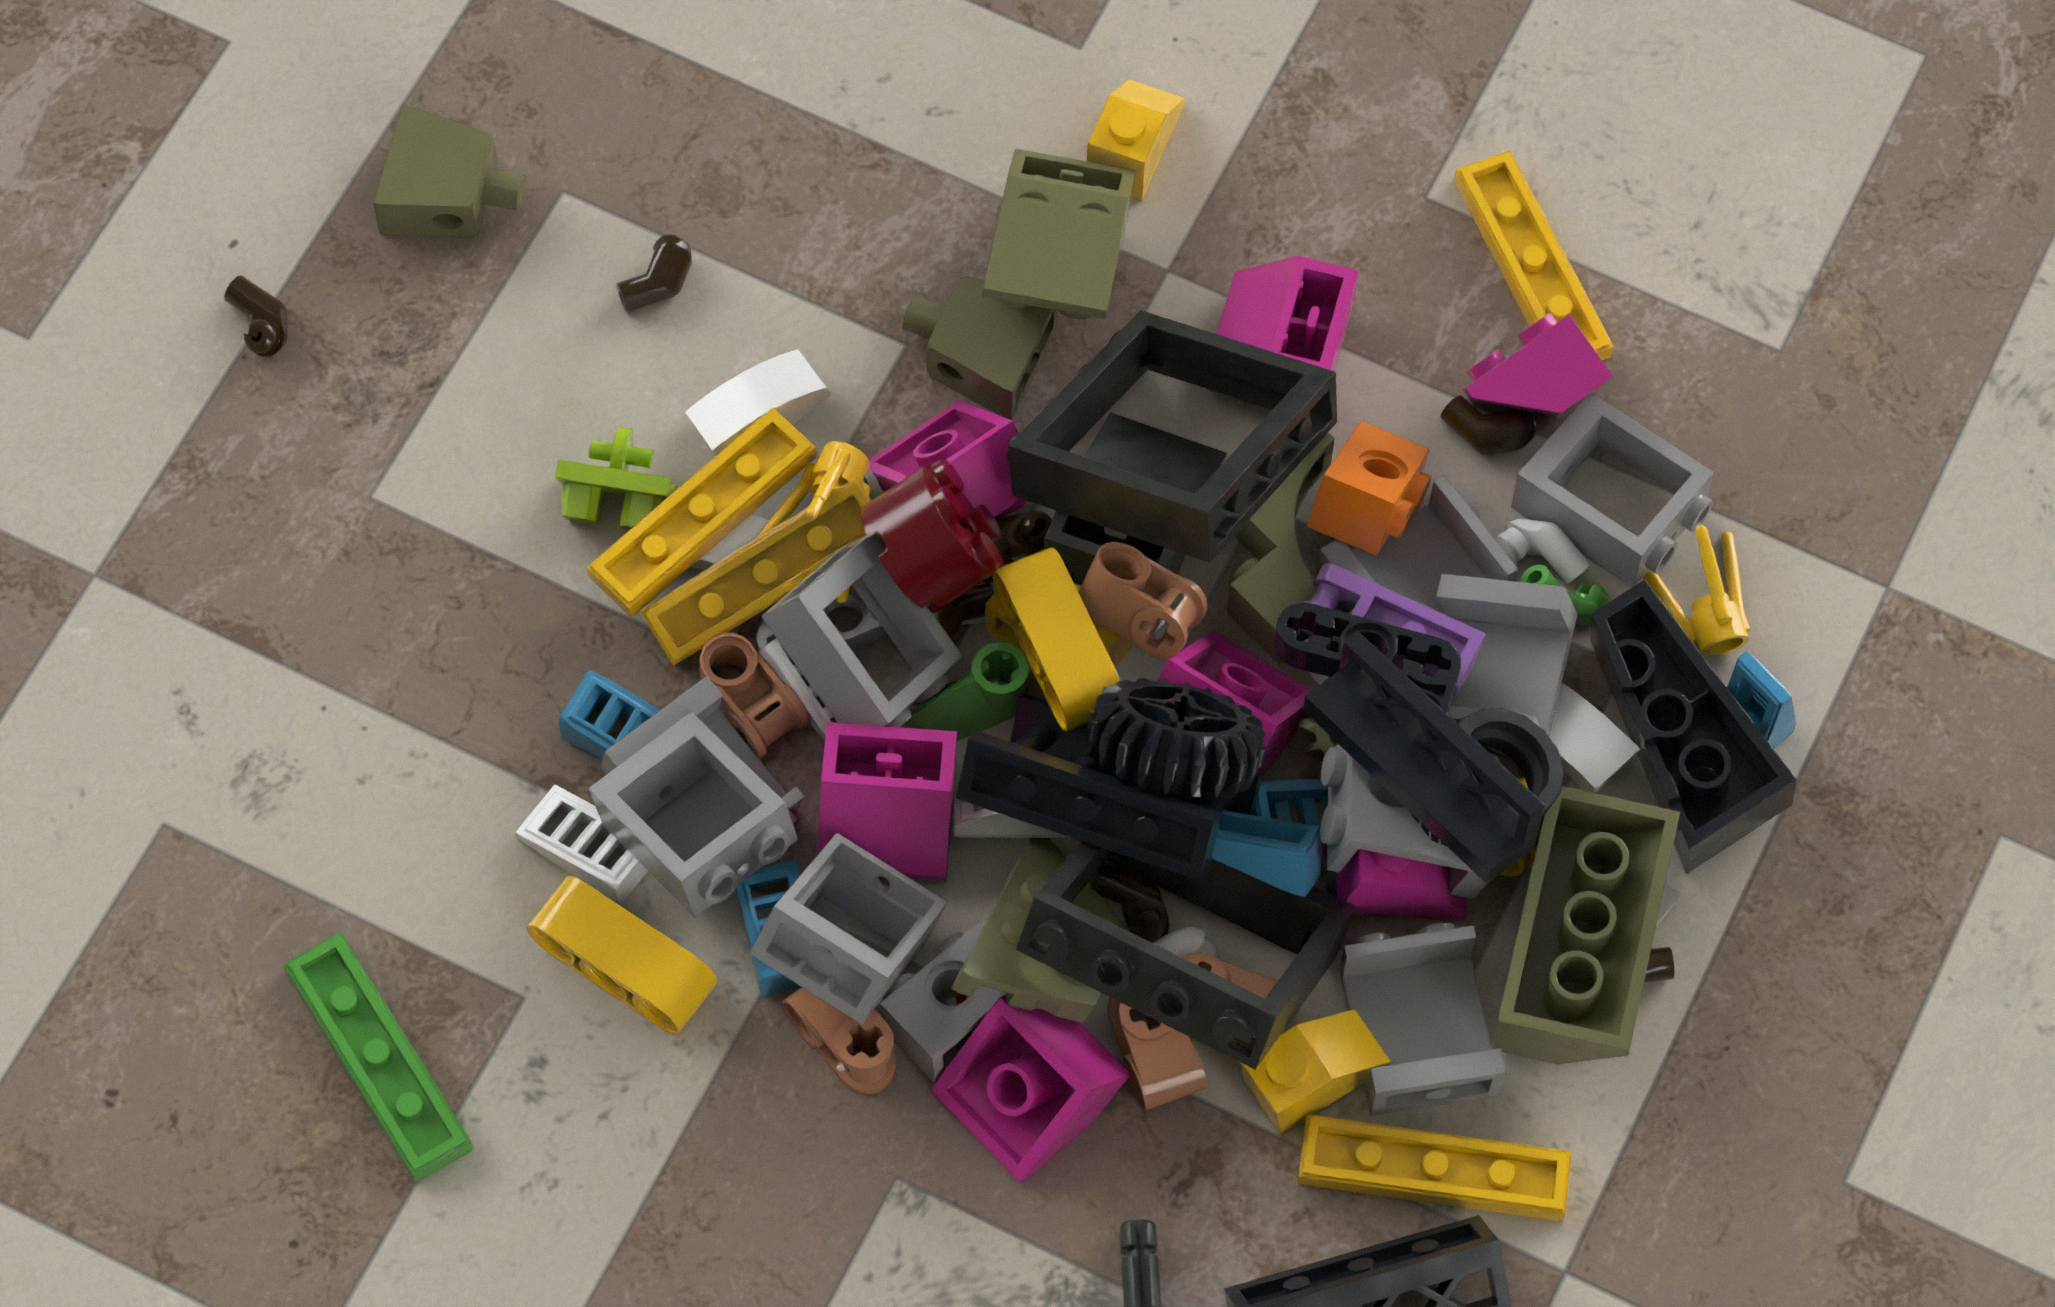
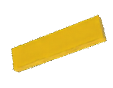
(1527, 246)
(701, 512)
(755, 574)
(1434, 1167)

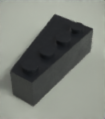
(1689, 728)

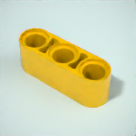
(1055, 635)
(622, 955)

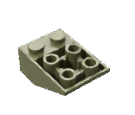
(1059, 234)

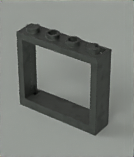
(1189, 523)
(1170, 986)

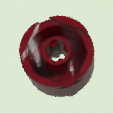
(933, 536)

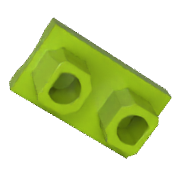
(586, 483)

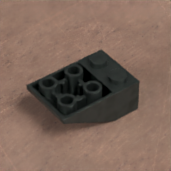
(1145, 453)

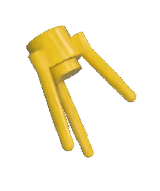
(834, 467)
(1717, 618)

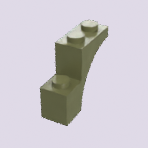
(1277, 572)

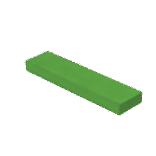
(378, 1057)

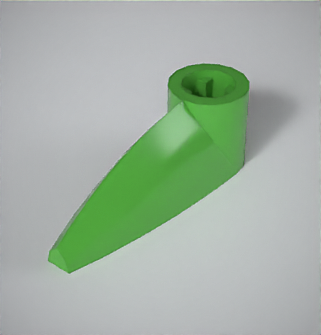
(973, 701)

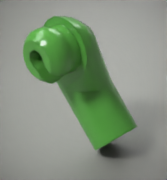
(1586, 600)

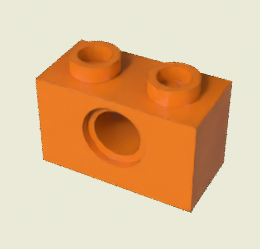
(1370, 489)

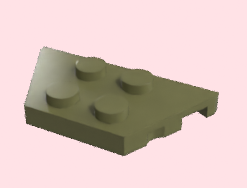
(994, 957)

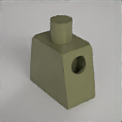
(441, 179)
(982, 344)

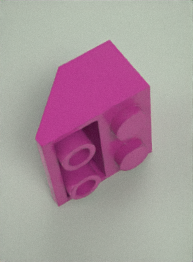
(1292, 308)
(1545, 374)
(890, 794)

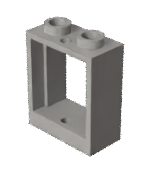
(1623, 554)
(830, 662)
(663, 772)
(828, 958)

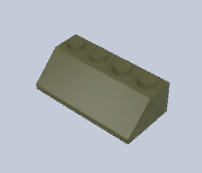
(1586, 929)

